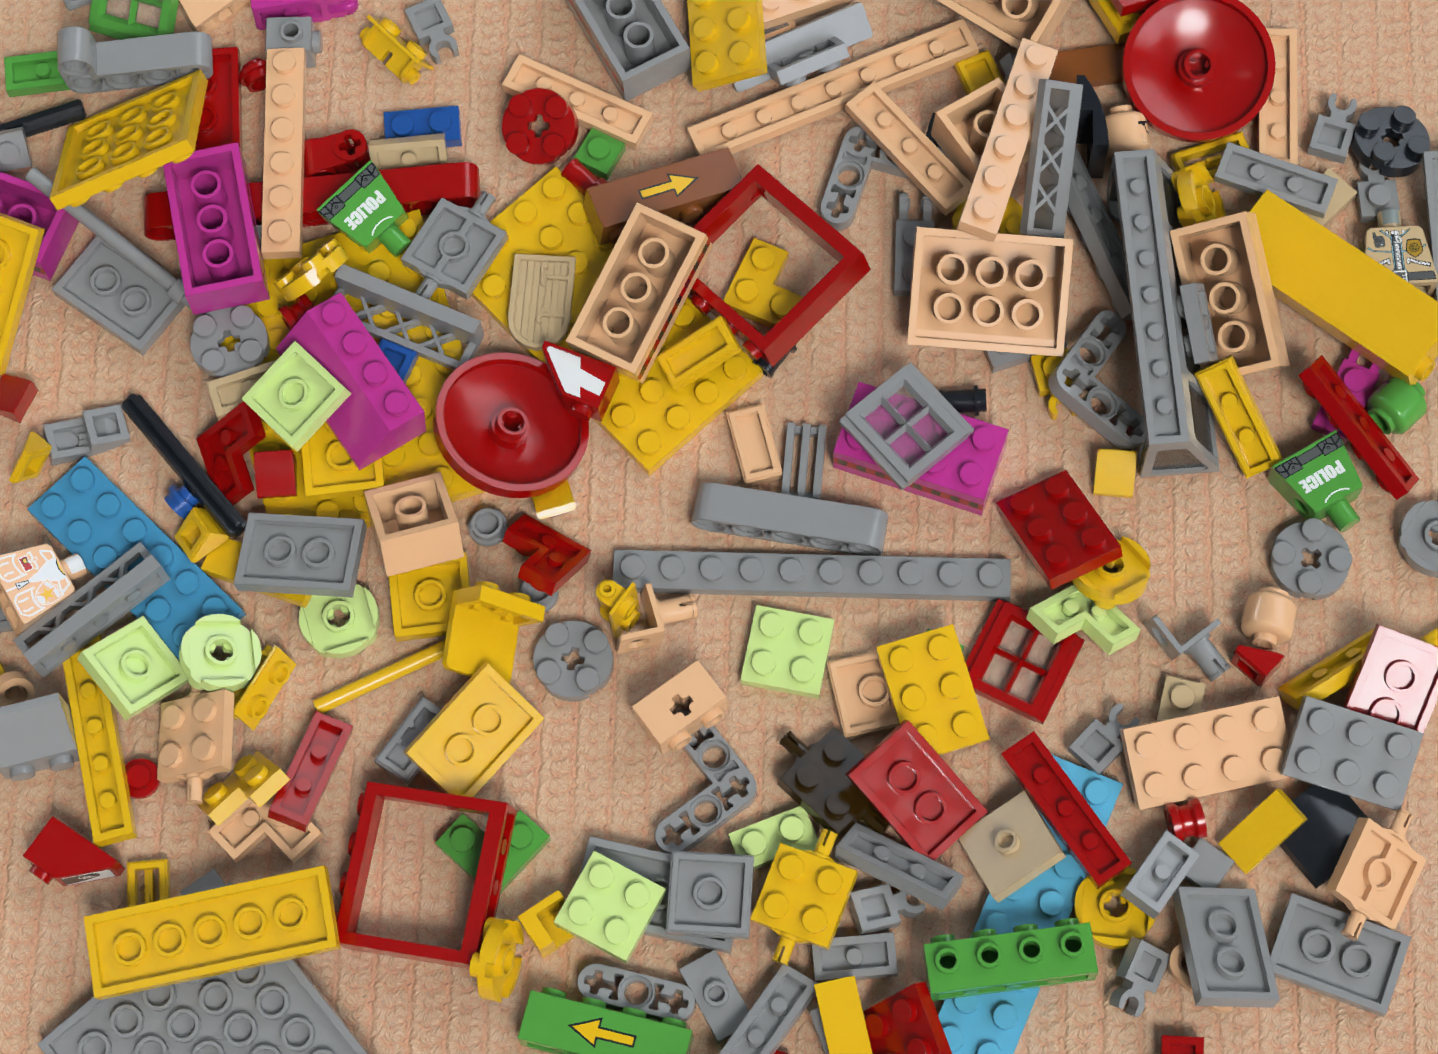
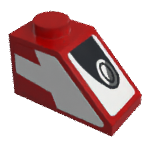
(581, 381)
(68, 857)

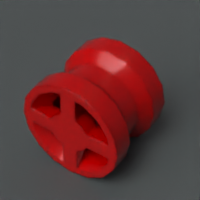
(294, 312)
(1186, 819)

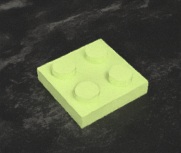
(296, 396)
(787, 651)
(133, 668)
(610, 907)

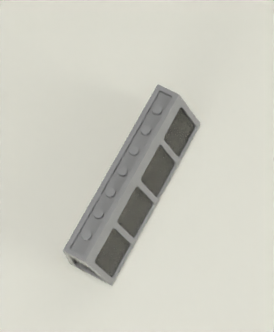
(1174, 406)

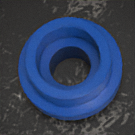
(181, 500)

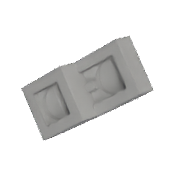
(86, 436)

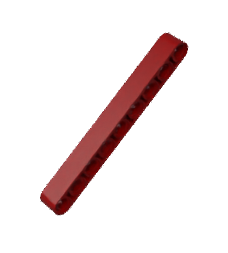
(413, 186)

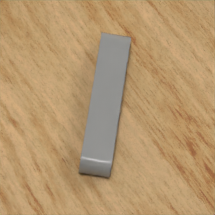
(790, 519)

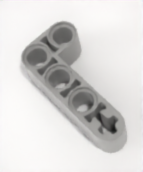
(131, 62)

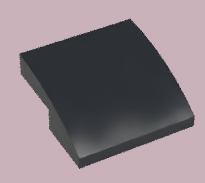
(1092, 129)
(1323, 836)

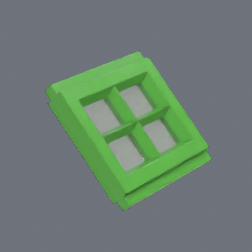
(133, 17)

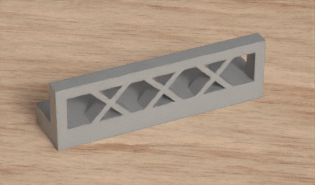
(1051, 158)
(415, 309)
(95, 614)

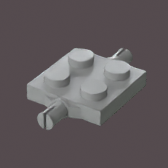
(455, 247)

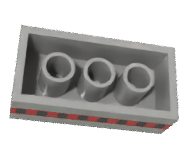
(633, 42)

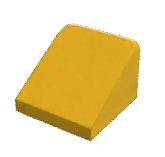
(30, 459)
(1114, 473)
(554, 502)
(199, 534)

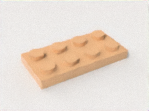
(1205, 752)

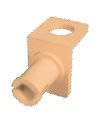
(657, 615)

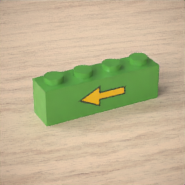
(587, 1027)

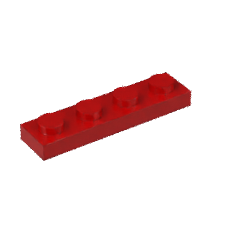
(1364, 434)
(1065, 810)

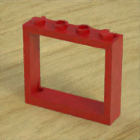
(816, 303)
(486, 886)

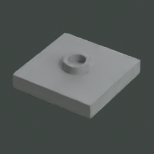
(710, 895)

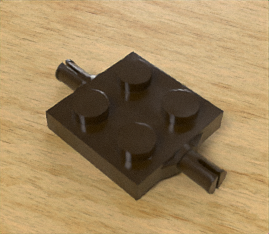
(822, 788)

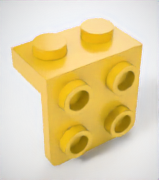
(486, 628)

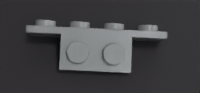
(812, 47)

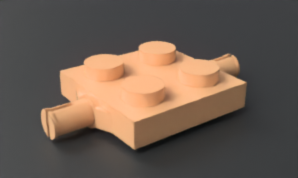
(195, 739)
(1376, 873)

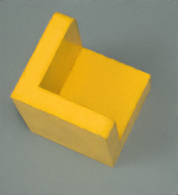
(540, 927)

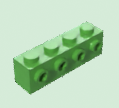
(1009, 960)

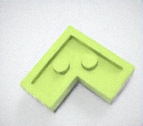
(1072, 611)
(764, 837)

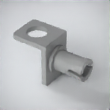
(1198, 646)

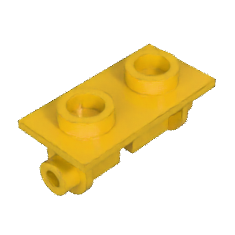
(406, 57)
(618, 605)
(254, 700)

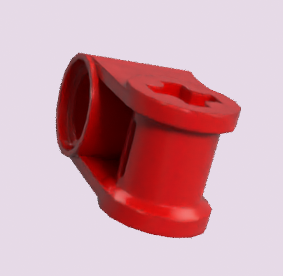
(334, 154)

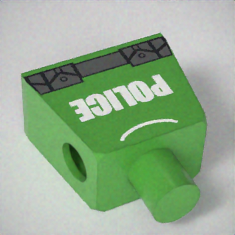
(367, 212)
(1320, 481)

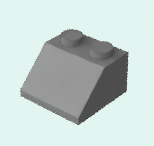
(36, 737)

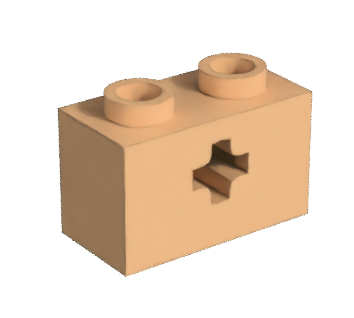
(691, 689)

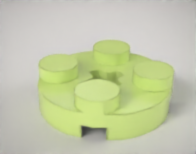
(344, 640)
(211, 674)

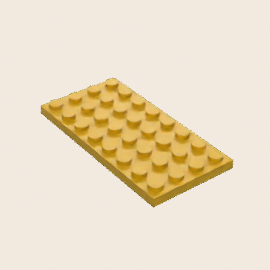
(644, 418)

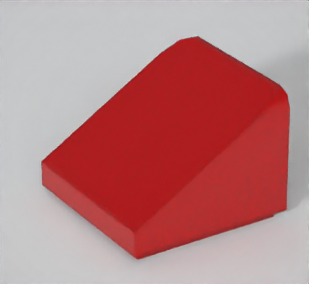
(16, 396)
(275, 474)
(1256, 663)

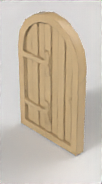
(541, 299)

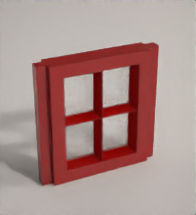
(1019, 664)

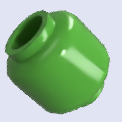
(1397, 405)

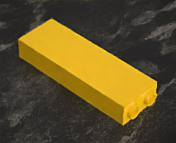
(1348, 292)

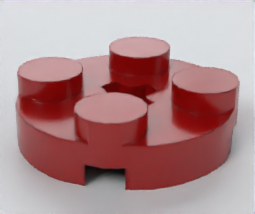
(553, 143)

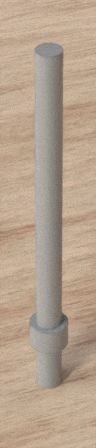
(116, 241)

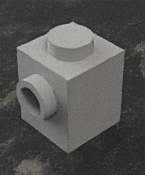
(294, 33)

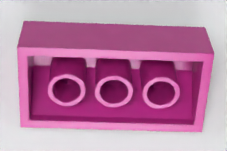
(381, 408)

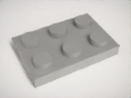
(117, 296)
(300, 555)
(1351, 753)
(1225, 947)
(1321, 959)

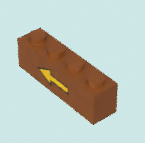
(677, 190)

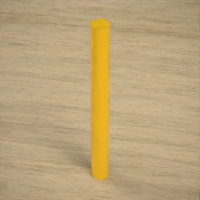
(379, 678)

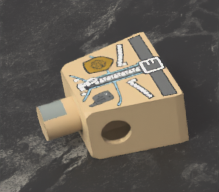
(1401, 250)

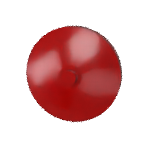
(1198, 68)
(507, 426)

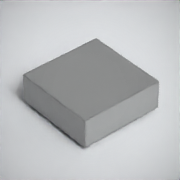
(1209, 867)

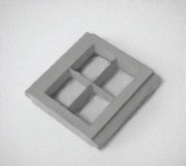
(906, 426)

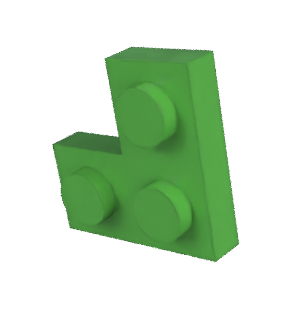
(464, 843)

